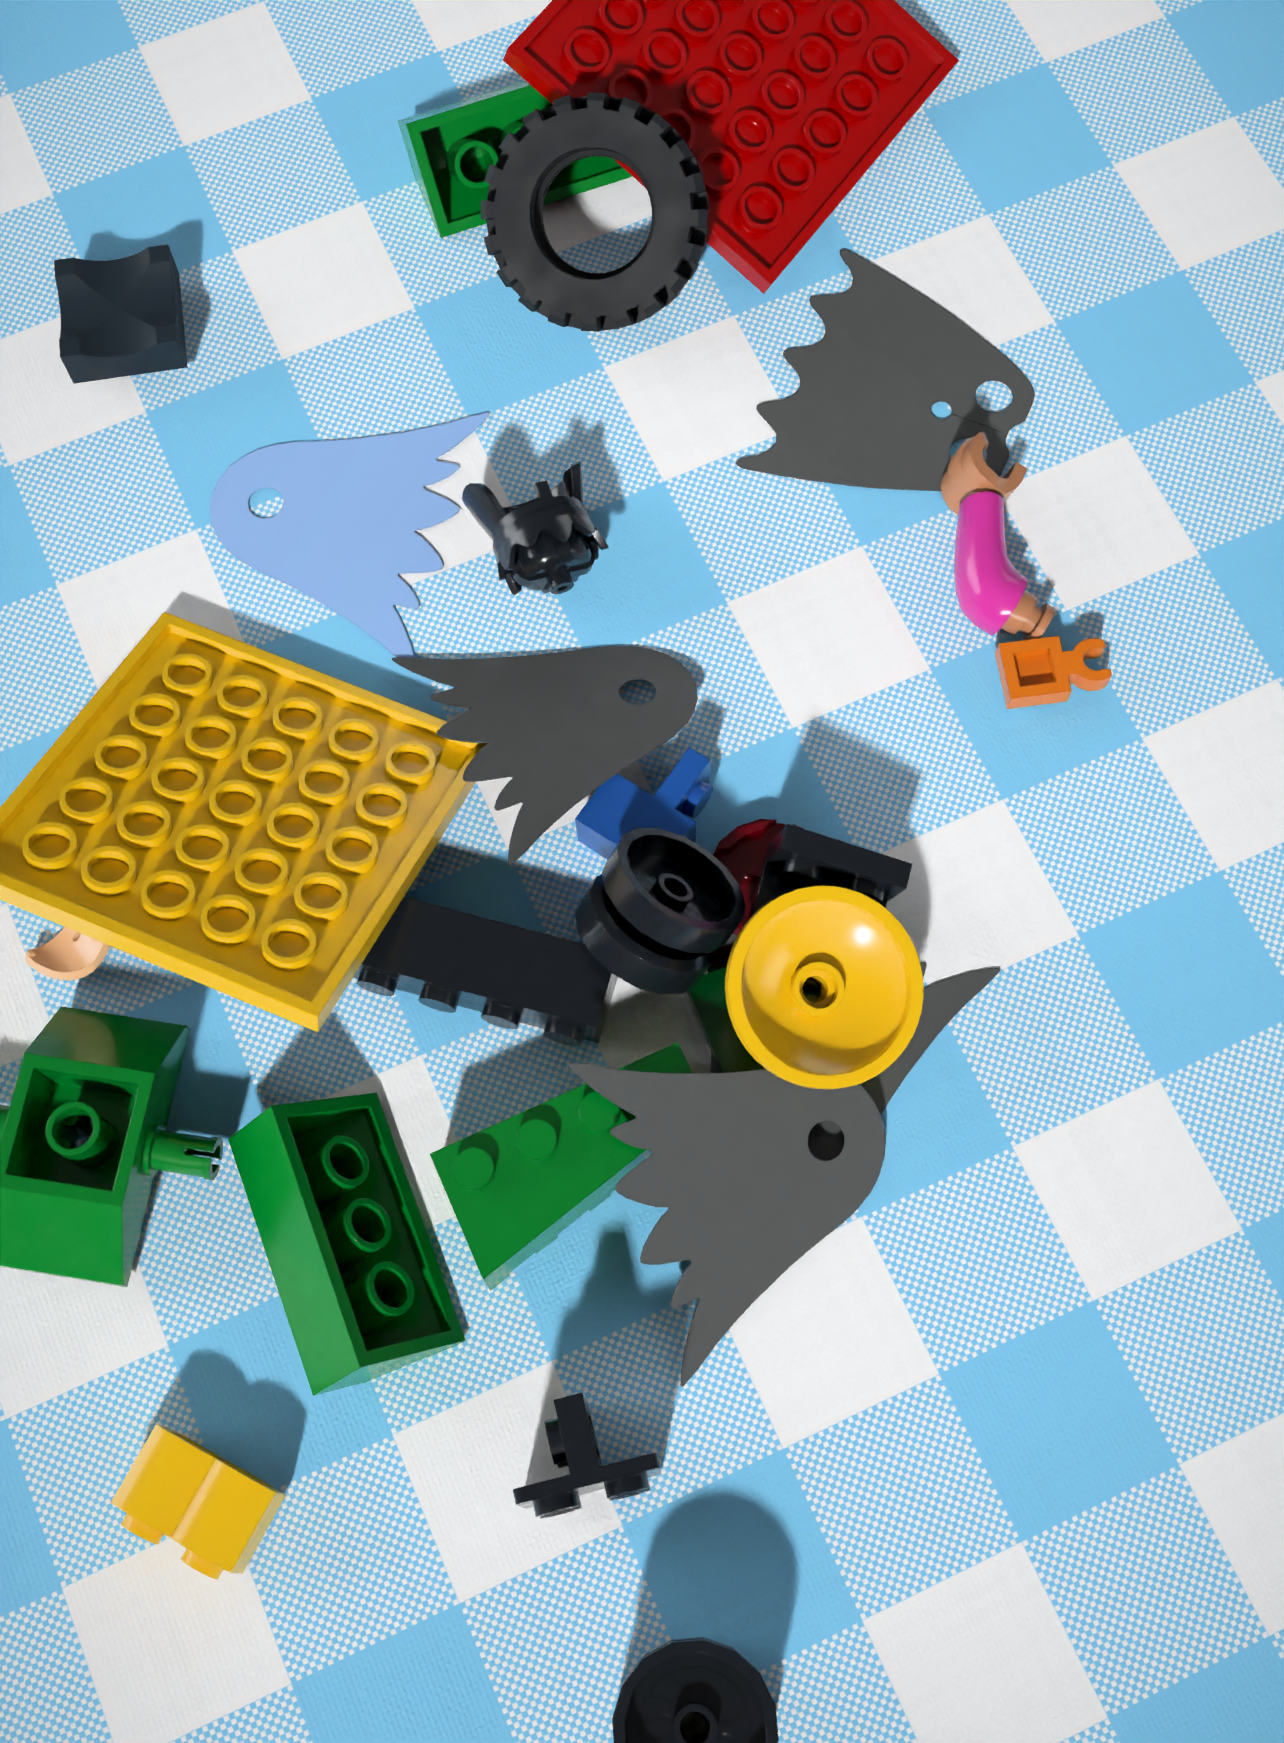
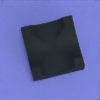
(120, 315)

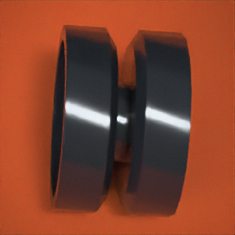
(659, 911)
(699, 1678)

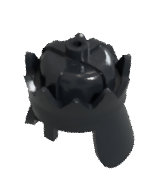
(542, 540)

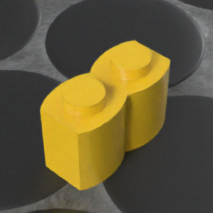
(196, 1501)

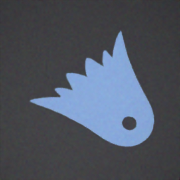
(345, 519)

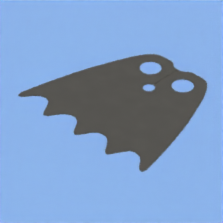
(872, 390)

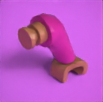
(985, 579)

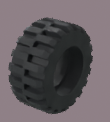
(517, 194)

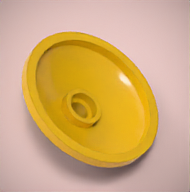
(865, 979)

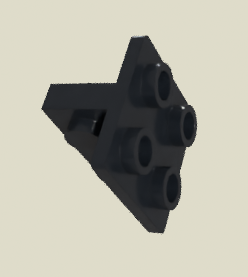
(575, 1446)

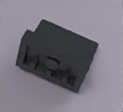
(809, 859)

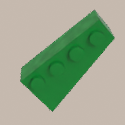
(540, 1170)

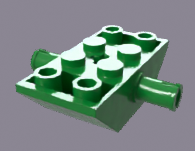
(85, 1205)

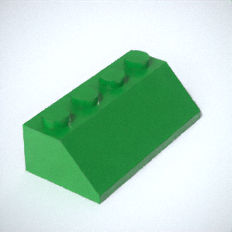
(459, 141)
(344, 1240)

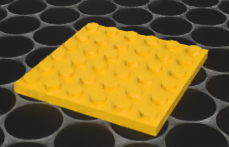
(233, 818)

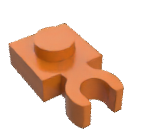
(1041, 673)

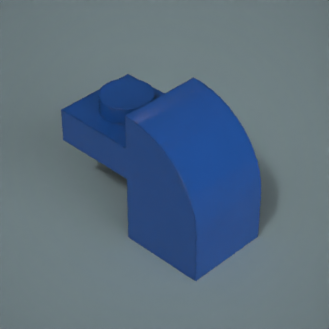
(623, 806)

